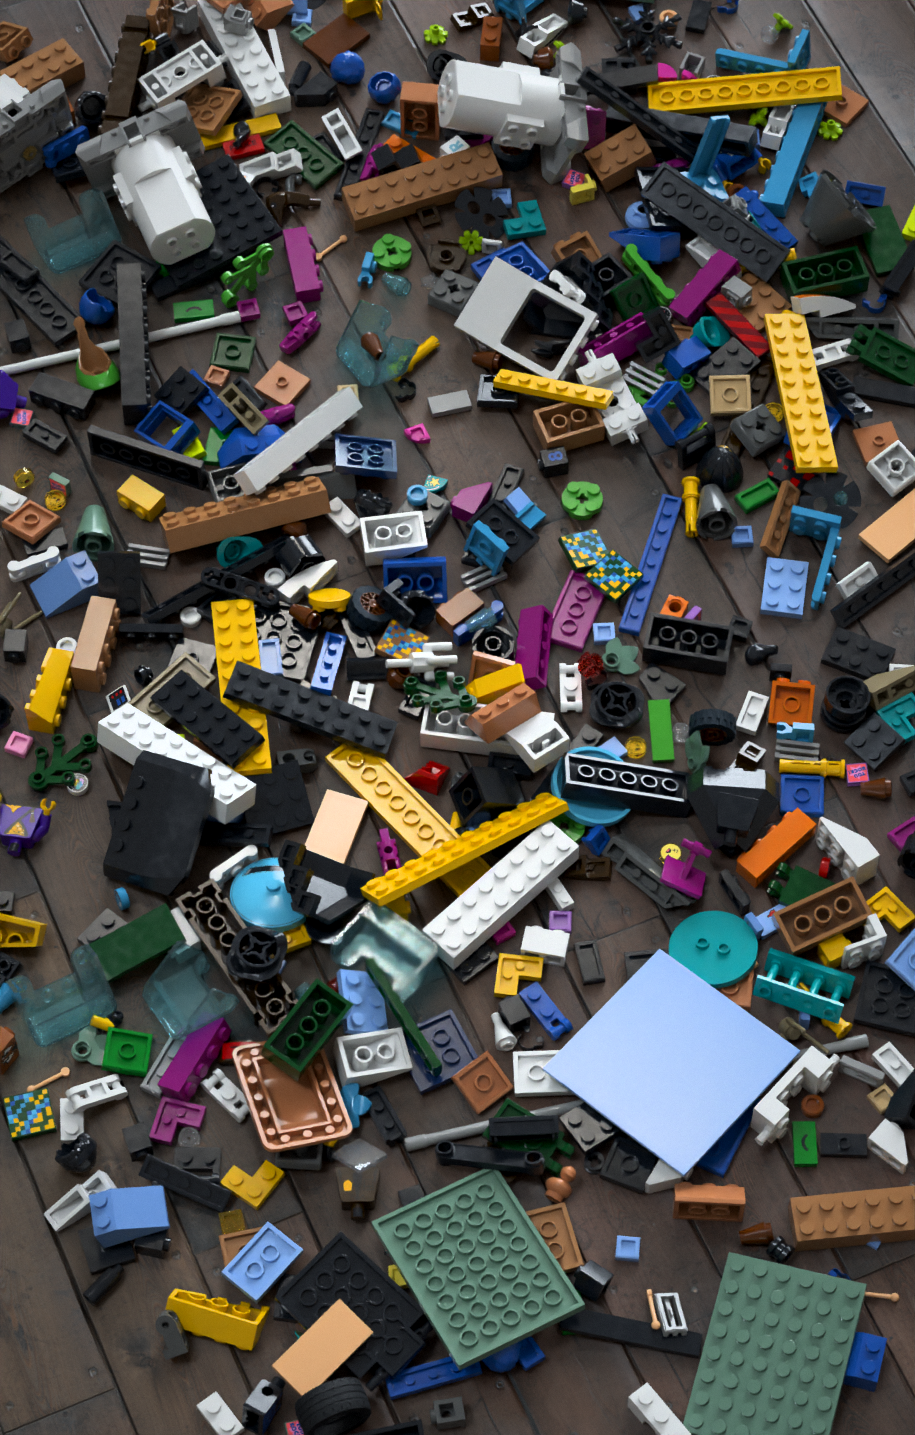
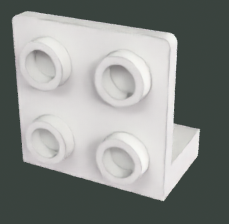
(869, 948)

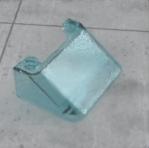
(182, 996)

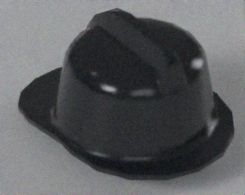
(438, 60)
(322, 932)

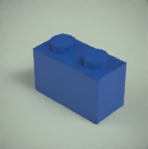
(685, 357)

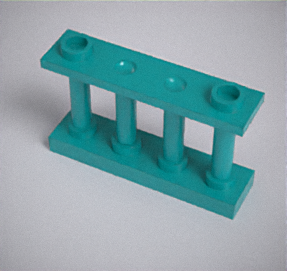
(809, 973)

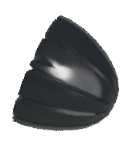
(721, 468)

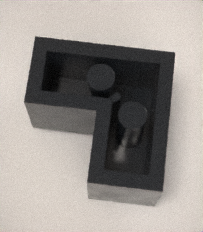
(388, 161)
(661, 337)

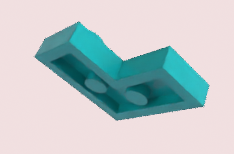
(528, 224)
(897, 716)

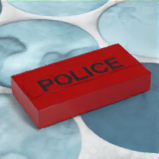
(250, 147)

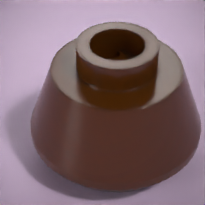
(543, 58)
(294, 529)
(397, 676)

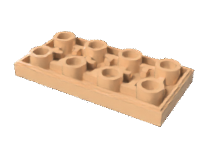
(893, 530)
(336, 825)
(322, 1348)

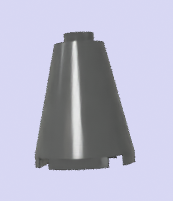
(714, 514)

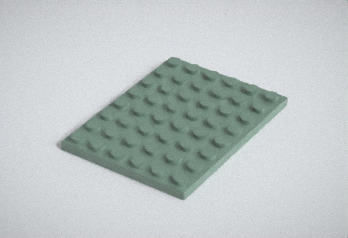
(477, 1266)
(774, 1351)

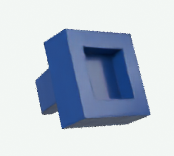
(596, 839)

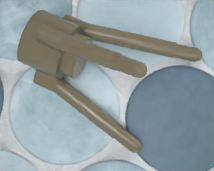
(6, 623)
(792, 1030)

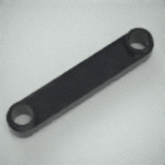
(490, 1158)

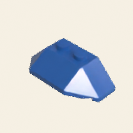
(244, 446)

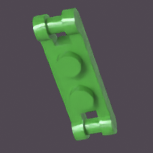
(636, 264)

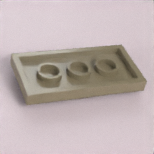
(185, 663)

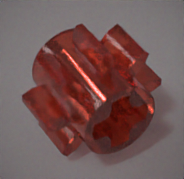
(590, 664)

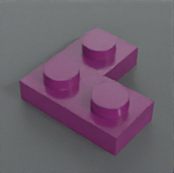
(174, 1114)

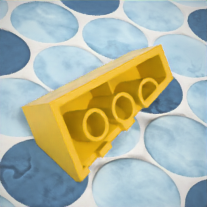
(50, 692)
(20, 932)
(218, 1318)

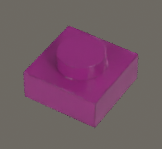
(248, 309)
(294, 312)

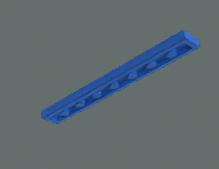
(650, 564)

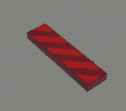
(738, 325)

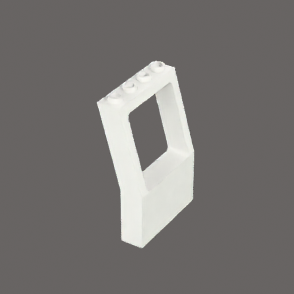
(498, 305)

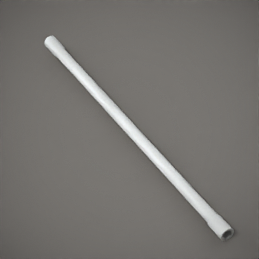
(222, 320)

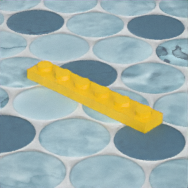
(553, 389)

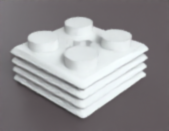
(893, 456)

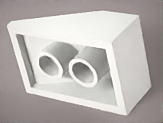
(392, 536)
(371, 1056)

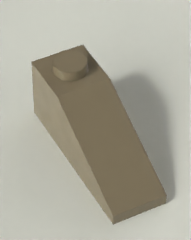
(243, 409)
(890, 686)

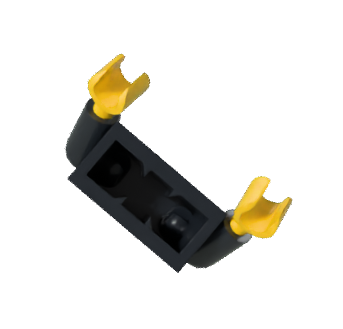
(167, 47)

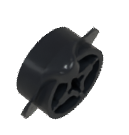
(616, 712)
(260, 945)

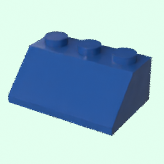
(418, 574)

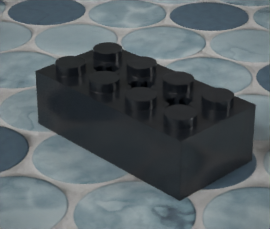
(687, 643)

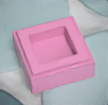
(19, 744)

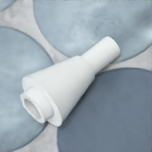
(503, 1036)

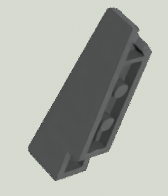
(643, 872)

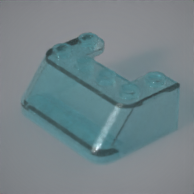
(77, 238)
(396, 351)
(393, 943)
(66, 1003)

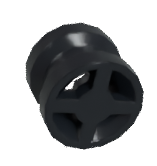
(780, 1250)

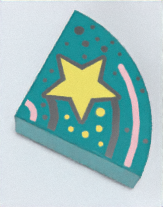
(435, 484)

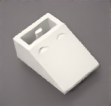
(538, 741)
(847, 851)

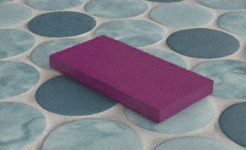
(575, 612)

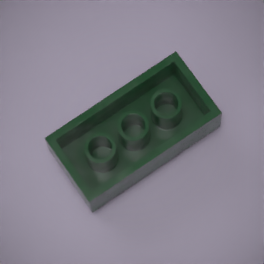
(828, 273)
(306, 1029)

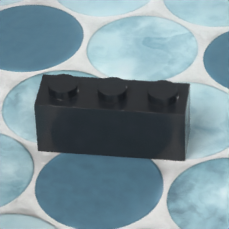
(62, 396)

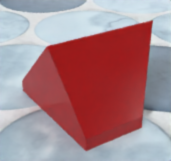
(429, 777)

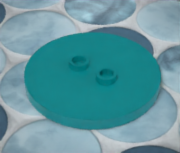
(715, 947)

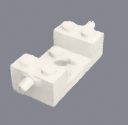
(163, 85)
(625, 418)
(811, 1073)

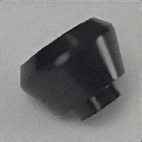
(576, 12)

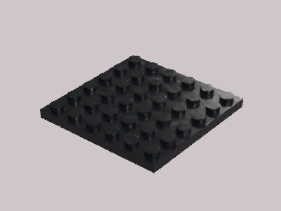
(238, 221)

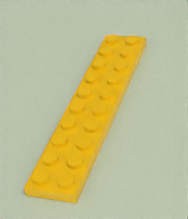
(747, 91)
(800, 393)
(237, 640)
(402, 810)
(463, 849)

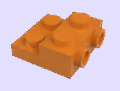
(791, 701)

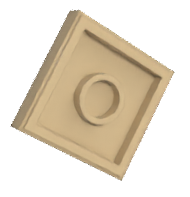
(729, 395)

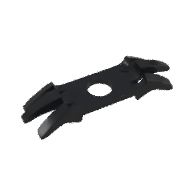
(557, 347)

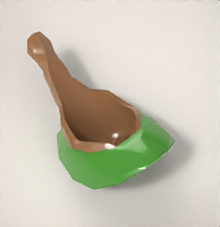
(94, 367)

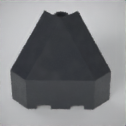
(556, 321)
(703, 794)
(319, 885)

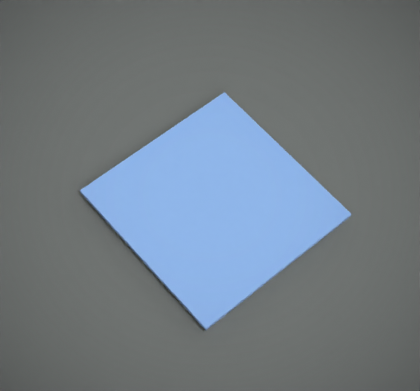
(671, 1061)

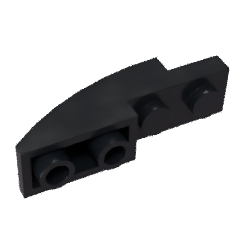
(843, 397)

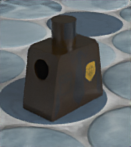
(357, 1190)

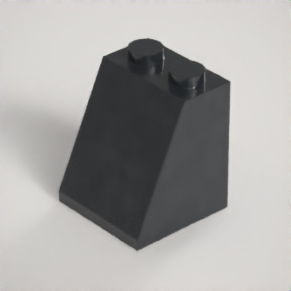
(485, 794)

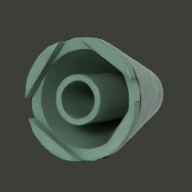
(93, 533)

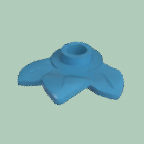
(354, 1103)

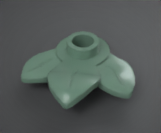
(622, 657)
(696, 752)
(92, 1043)

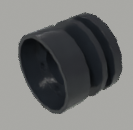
(845, 704)

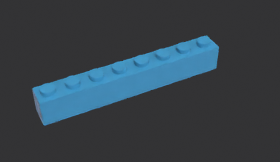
(792, 157)

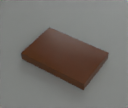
(336, 38)

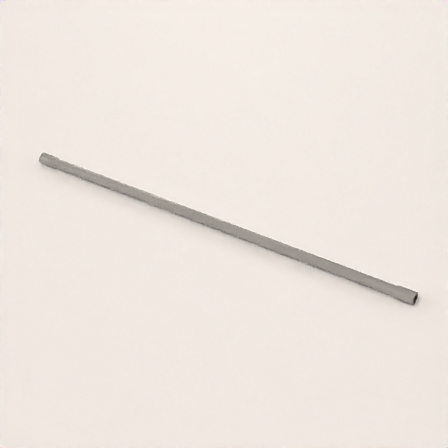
(425, 1140)

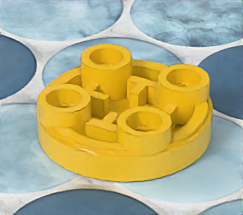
(329, 599)

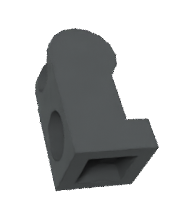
(305, 757)
(173, 1334)

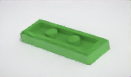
(660, 731)

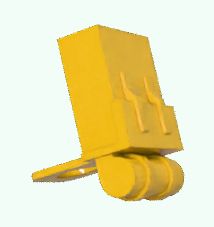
(356, 8)

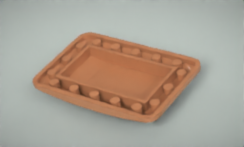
(287, 1110)

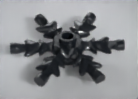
(647, 33)

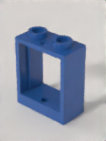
(672, 391)
(180, 440)

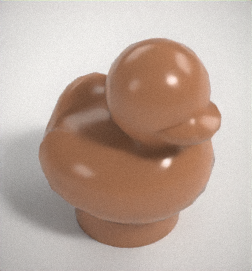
(560, 1188)

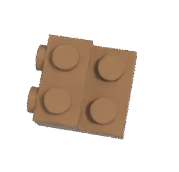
(13, 40)
(578, 242)

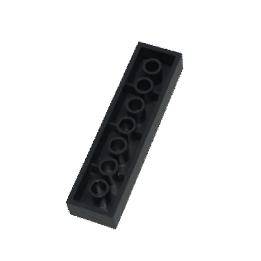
(133, 342)

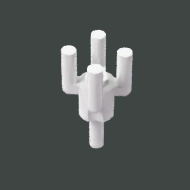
(425, 661)

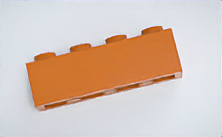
(775, 847)

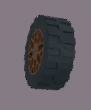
(512, 158)
(365, 611)
(715, 726)

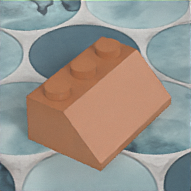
(267, 12)
(504, 713)
(708, 1202)

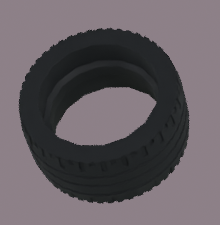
(333, 1407)

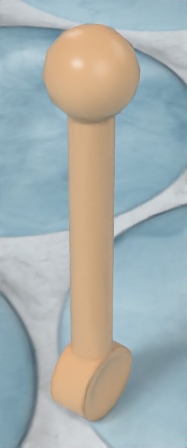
(343, 239)
(65, 1072)
(894, 1296)
(655, 1324)

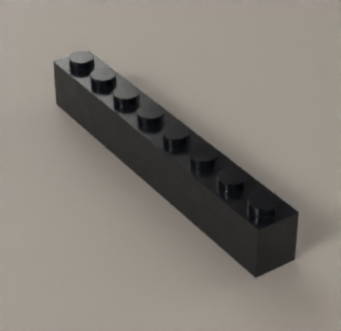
(738, 139)

